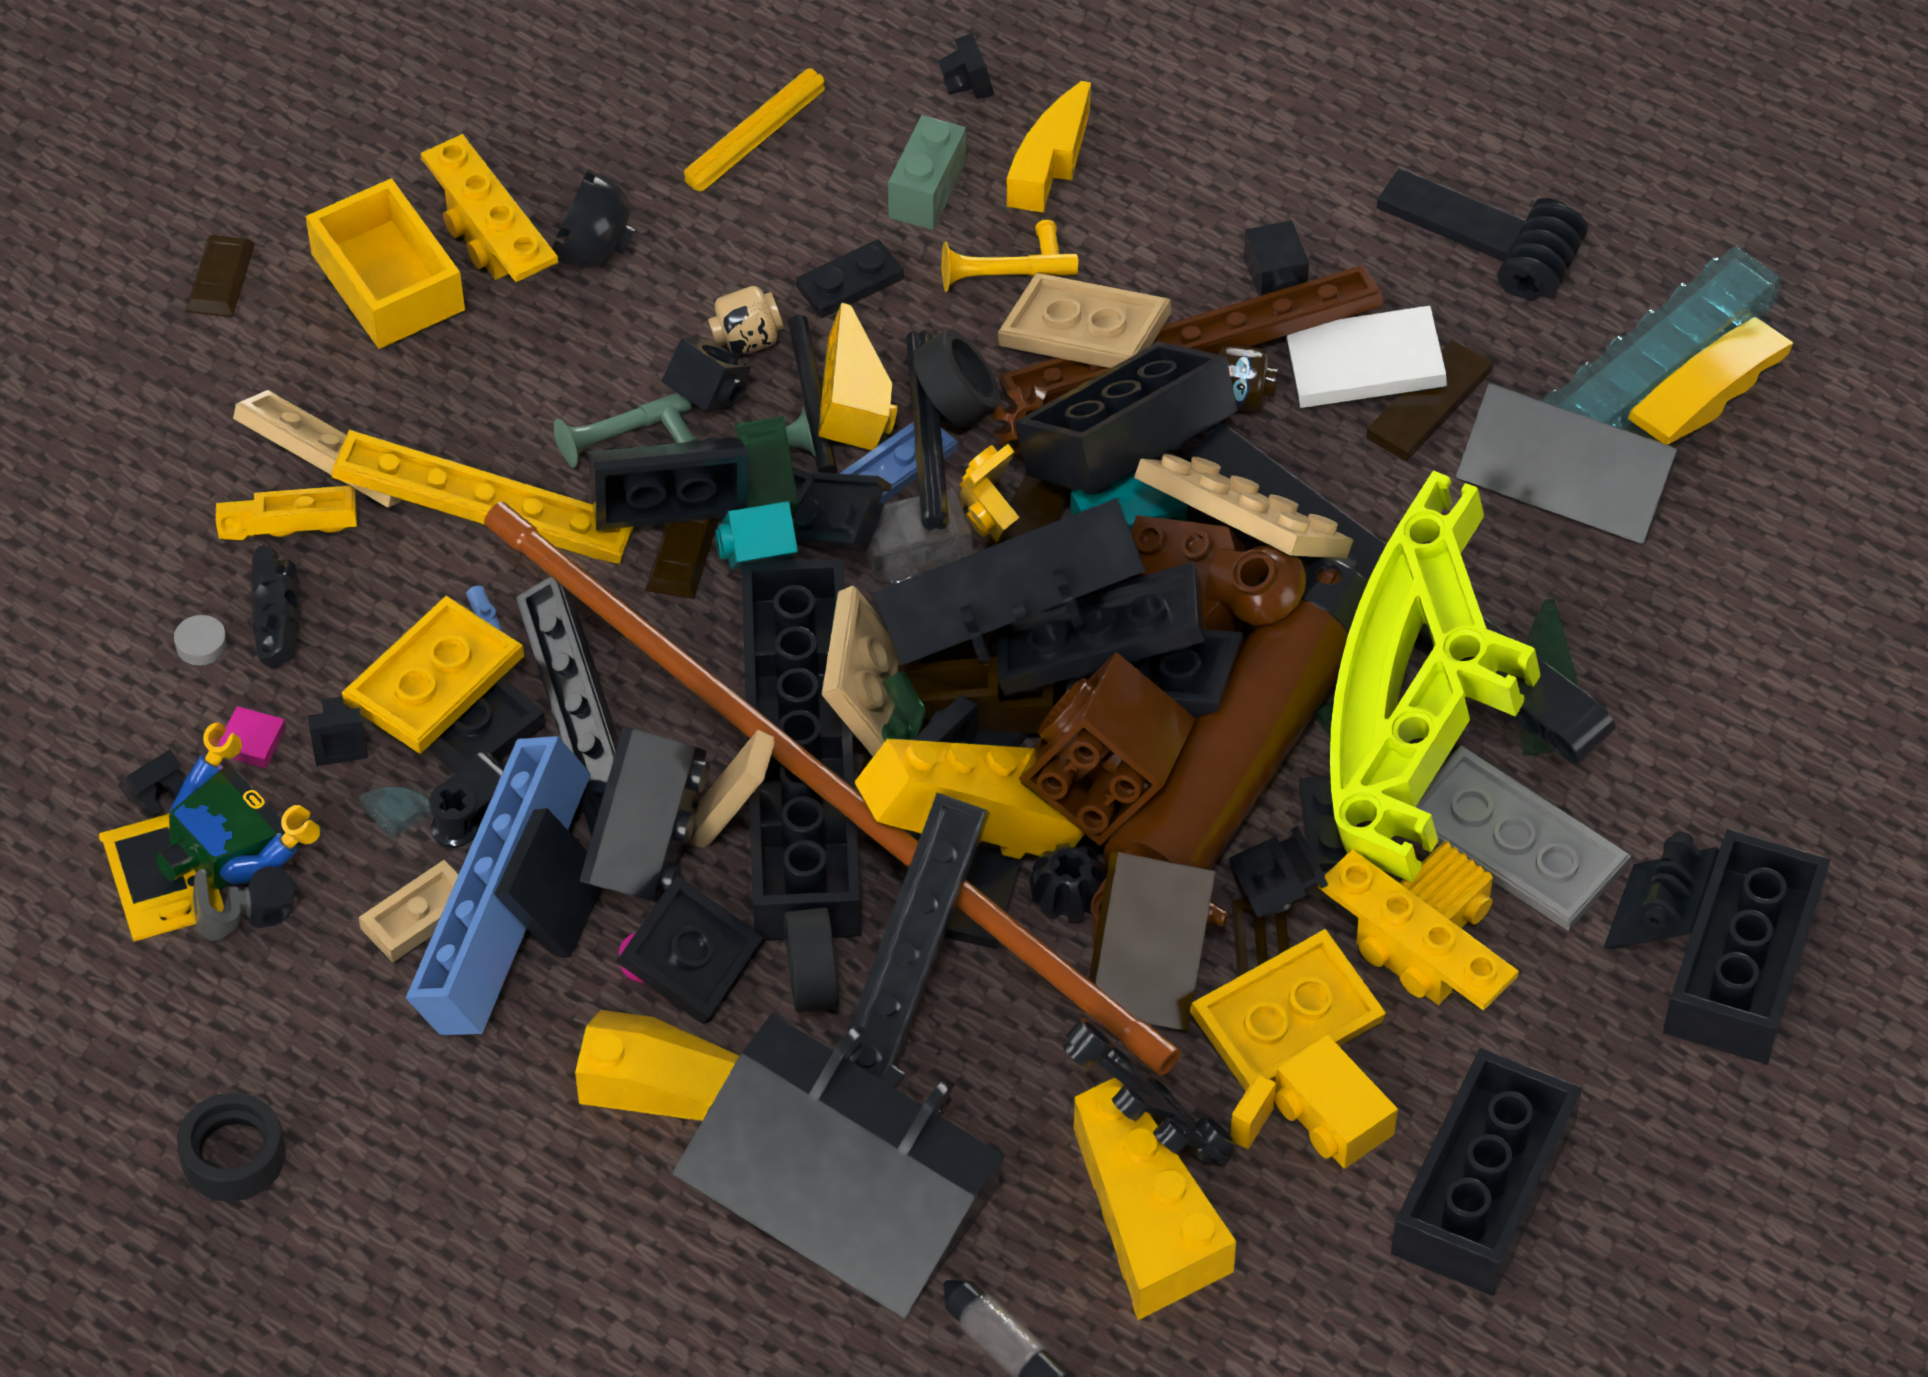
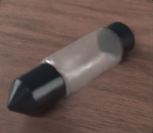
(999, 1332)

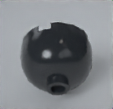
(594, 223)

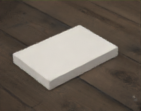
(1366, 357)

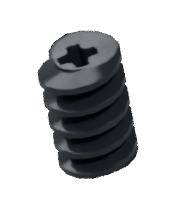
(1542, 250)

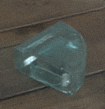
(395, 808)

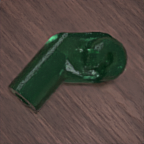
(908, 710)

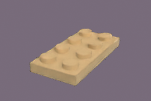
(1242, 507)

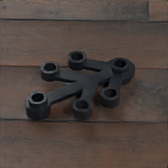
(1140, 1095)

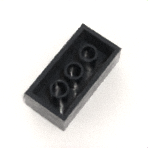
(1126, 416)
(1746, 946)
(1486, 1171)

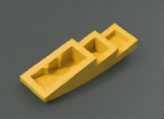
(1708, 380)

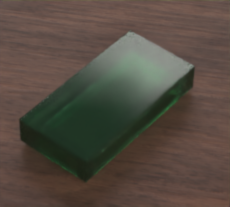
(769, 463)

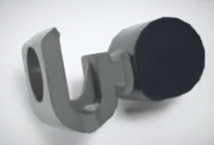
(265, 903)

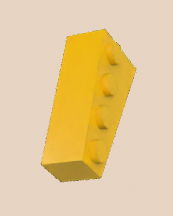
(909, 773)
(1152, 1206)

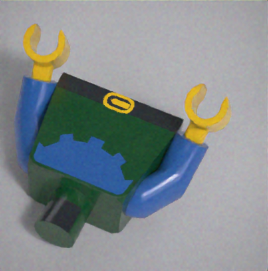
(226, 824)

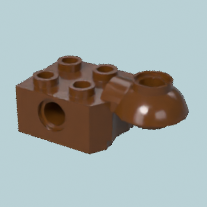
(1225, 570)

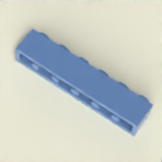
(476, 930)

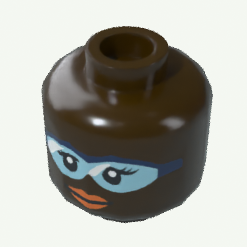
(1250, 376)

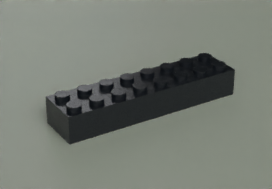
(799, 842)

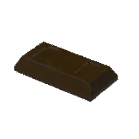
(220, 276)
(681, 557)

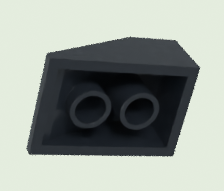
(1194, 675)

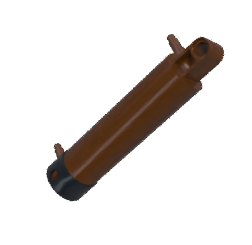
(1236, 751)

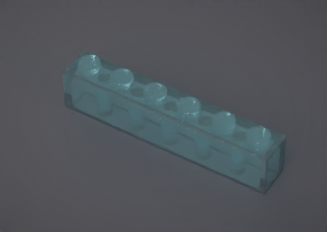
(1694, 317)

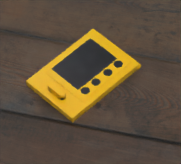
(142, 885)

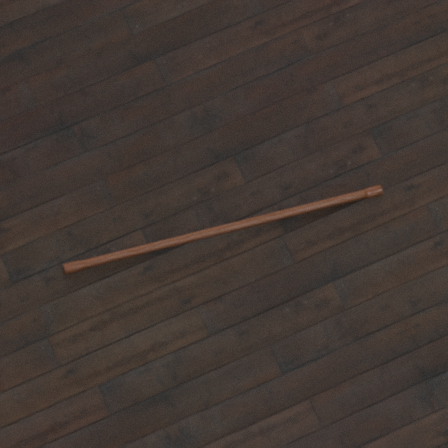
(1134, 1034)

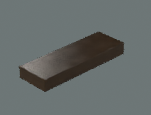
(1418, 414)

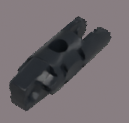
(274, 606)

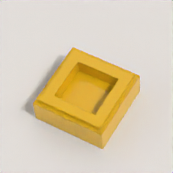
(1253, 1111)

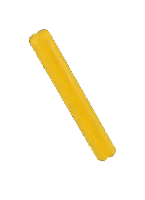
(754, 130)

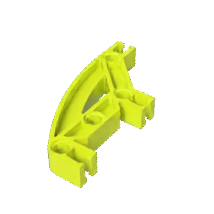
(1371, 761)

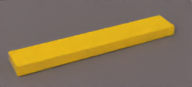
(473, 493)

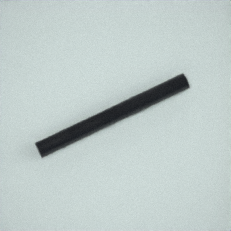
(811, 391)

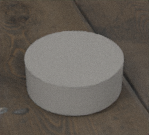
(200, 640)

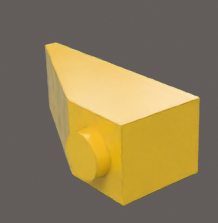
(854, 386)

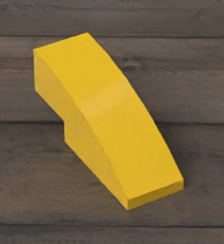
(1049, 150)

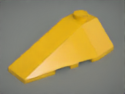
(649, 1067)

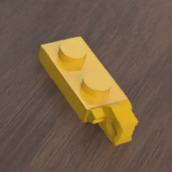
(288, 512)

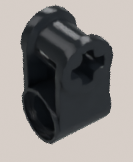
(464, 800)

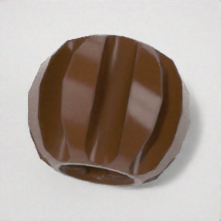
(1015, 412)

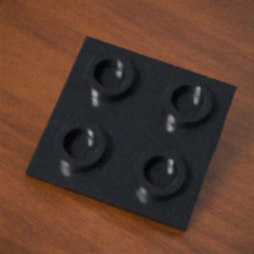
(1663, 894)

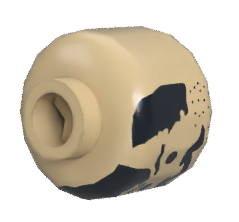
(746, 321)

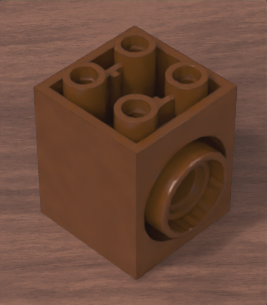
(1107, 748)

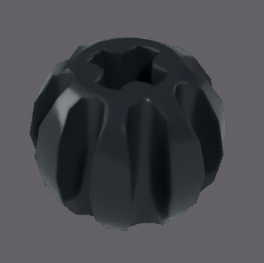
(1066, 881)

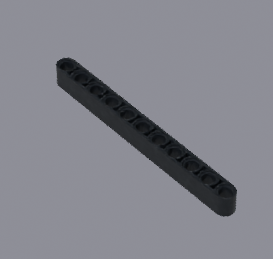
(1558, 709)

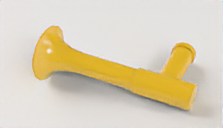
(1049, 262)

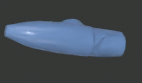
(481, 605)

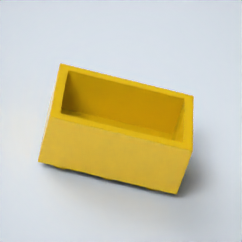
(385, 263)

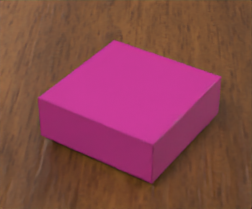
(258, 733)

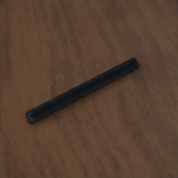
(927, 444)

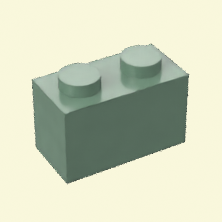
(927, 172)

